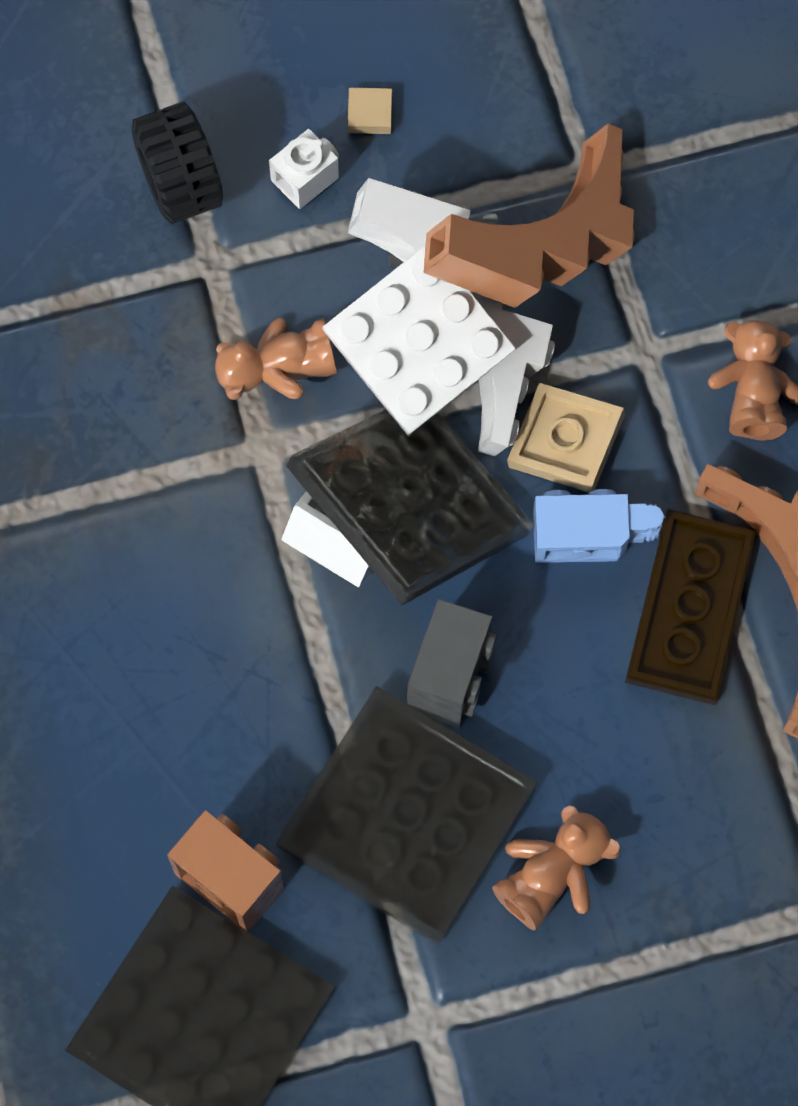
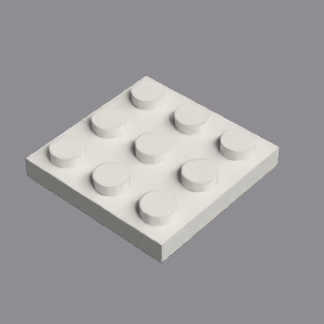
(417, 342)

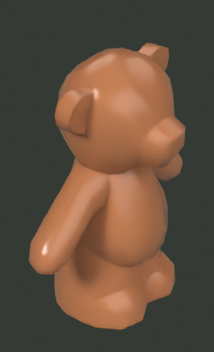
(276, 361)
(756, 405)
(553, 866)

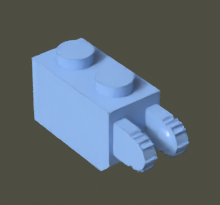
(590, 526)

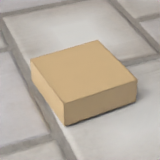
(369, 110)

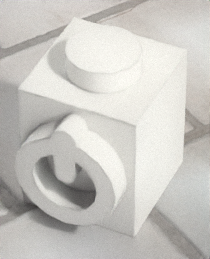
(305, 168)

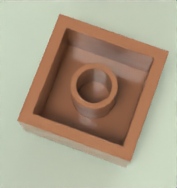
(227, 870)

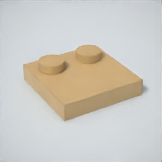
(566, 438)

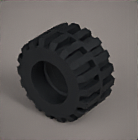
(177, 162)

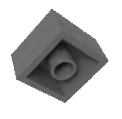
(448, 663)

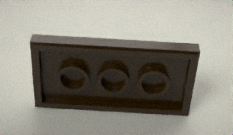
(690, 607)

